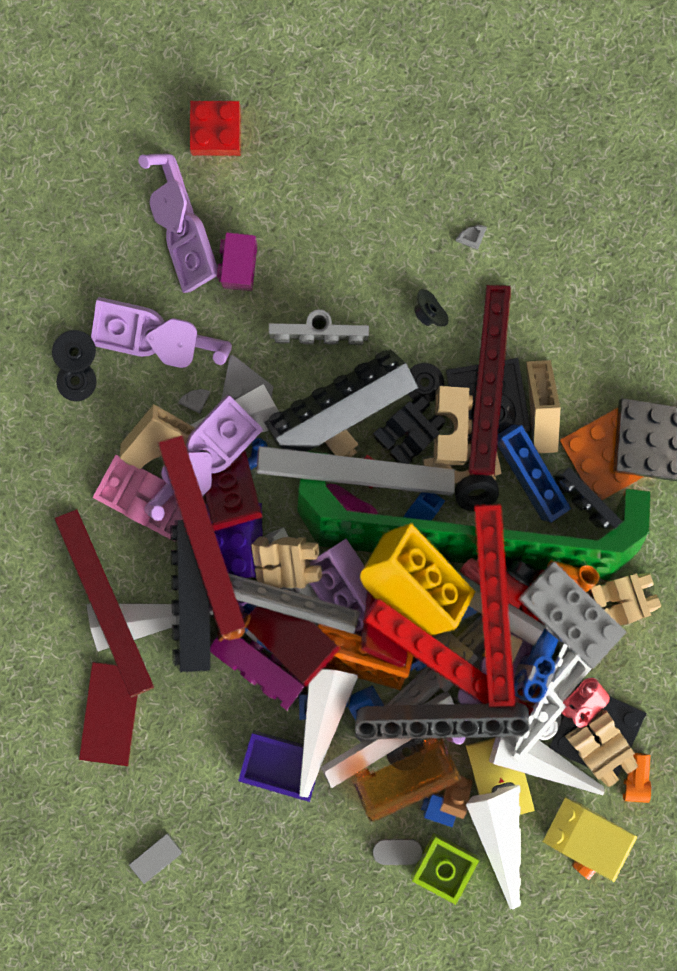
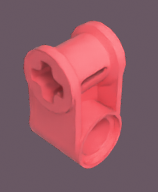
(587, 701)

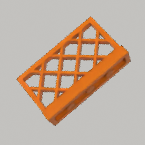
(351, 654)

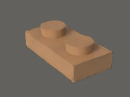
(456, 797)

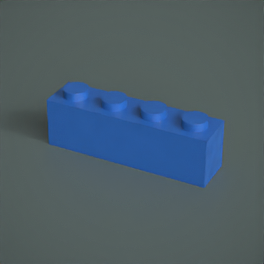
(532, 473)

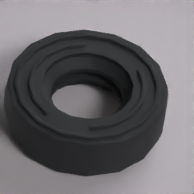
(472, 483)

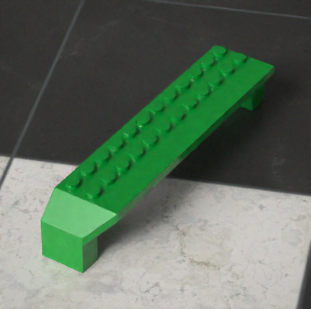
(457, 543)

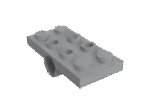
(330, 333)
(572, 615)

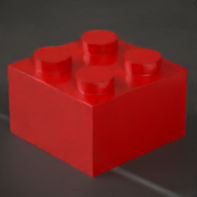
(215, 128)

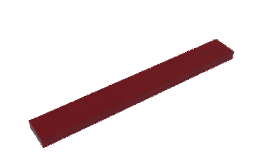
(490, 380)
(201, 535)
(104, 603)

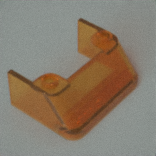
(406, 780)

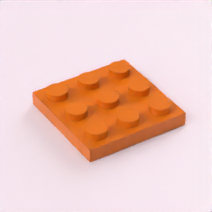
(592, 456)

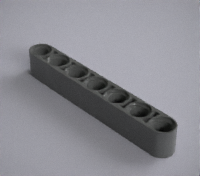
(441, 721)

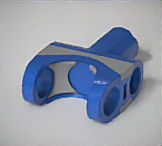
(536, 668)

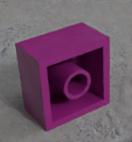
(239, 261)

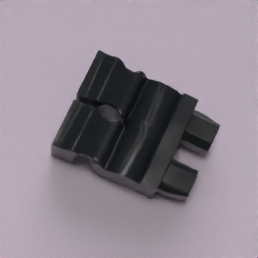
(412, 424)

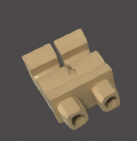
(290, 561)
(630, 597)
(608, 754)

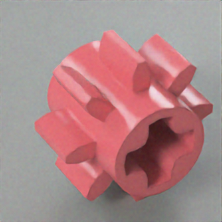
(471, 570)

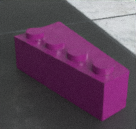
(259, 668)

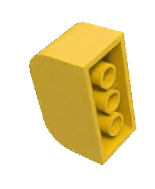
(416, 581)

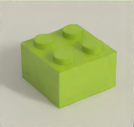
(444, 868)

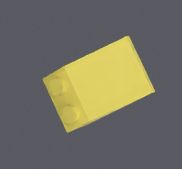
(589, 839)

